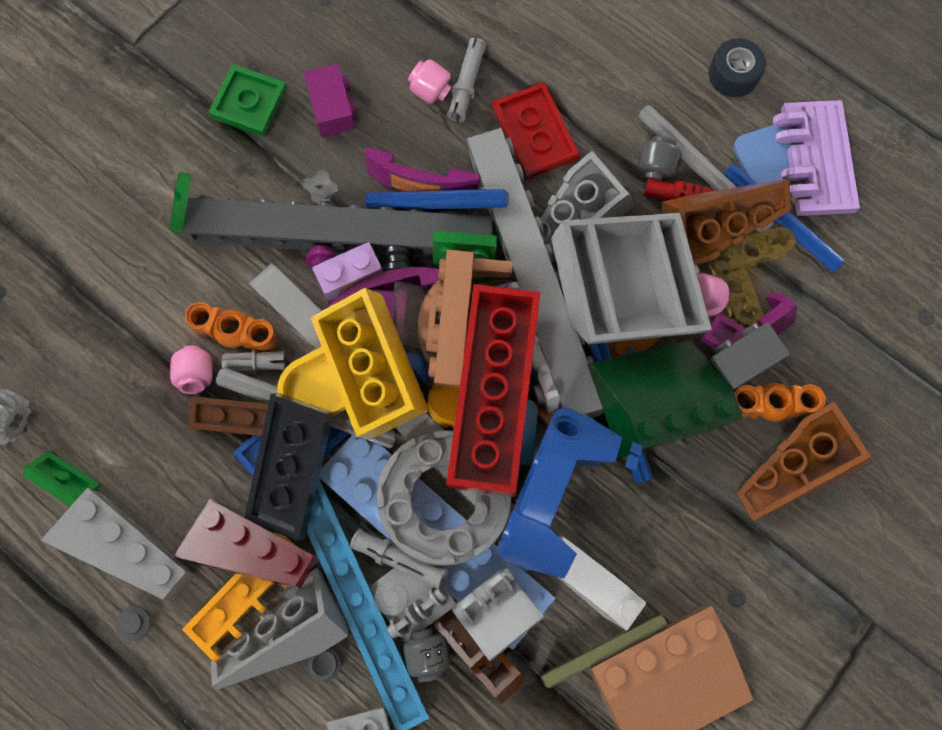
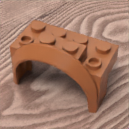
(445, 342)

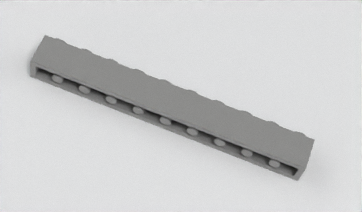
(532, 269)

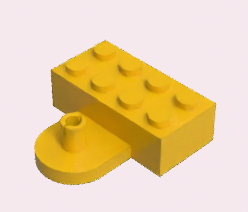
(357, 367)

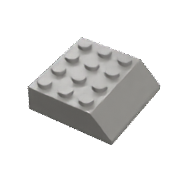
(629, 278)

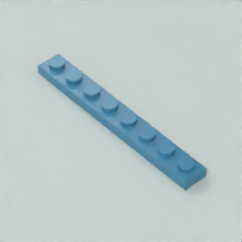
(363, 615)

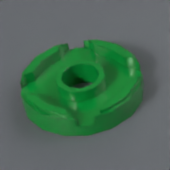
(180, 202)

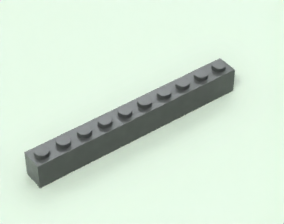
(304, 226)

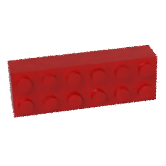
(493, 391)

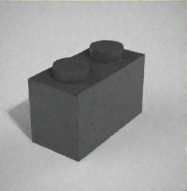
(749, 356)

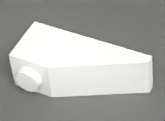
(602, 589)

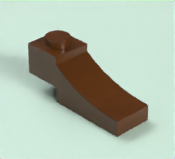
(497, 675)

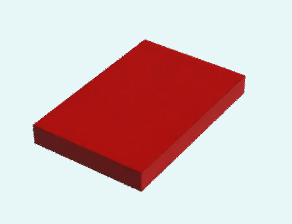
(535, 130)

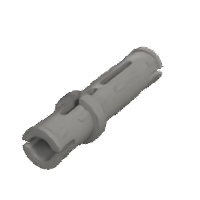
(463, 90)
(387, 553)

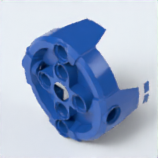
(568, 442)

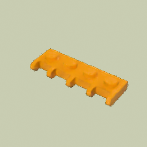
(226, 609)

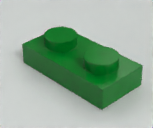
(59, 478)

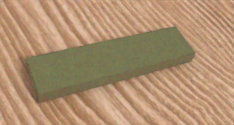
(603, 650)

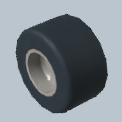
(737, 67)

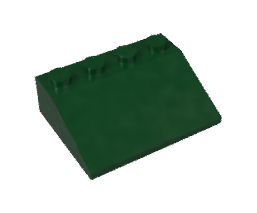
(663, 395)

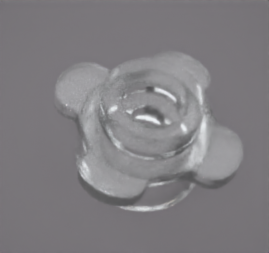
(323, 194)

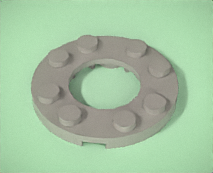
(411, 534)

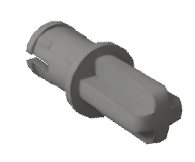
(254, 361)

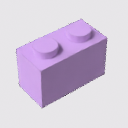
(346, 270)

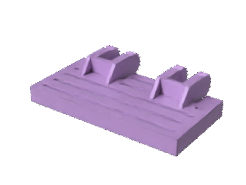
(819, 159)

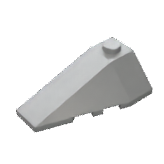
(586, 193)
(294, 630)

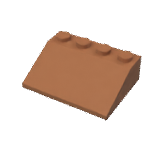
(674, 677)

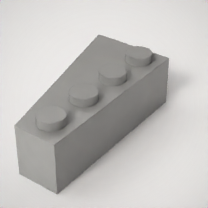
(115, 543)

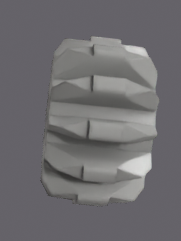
(13, 415)

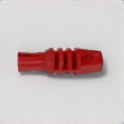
(669, 191)

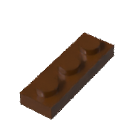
(227, 416)

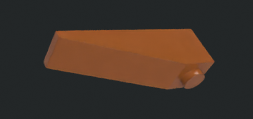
(727, 215)
(812, 458)

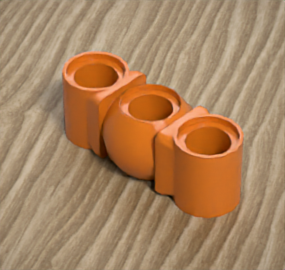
(219, 322)
(788, 398)

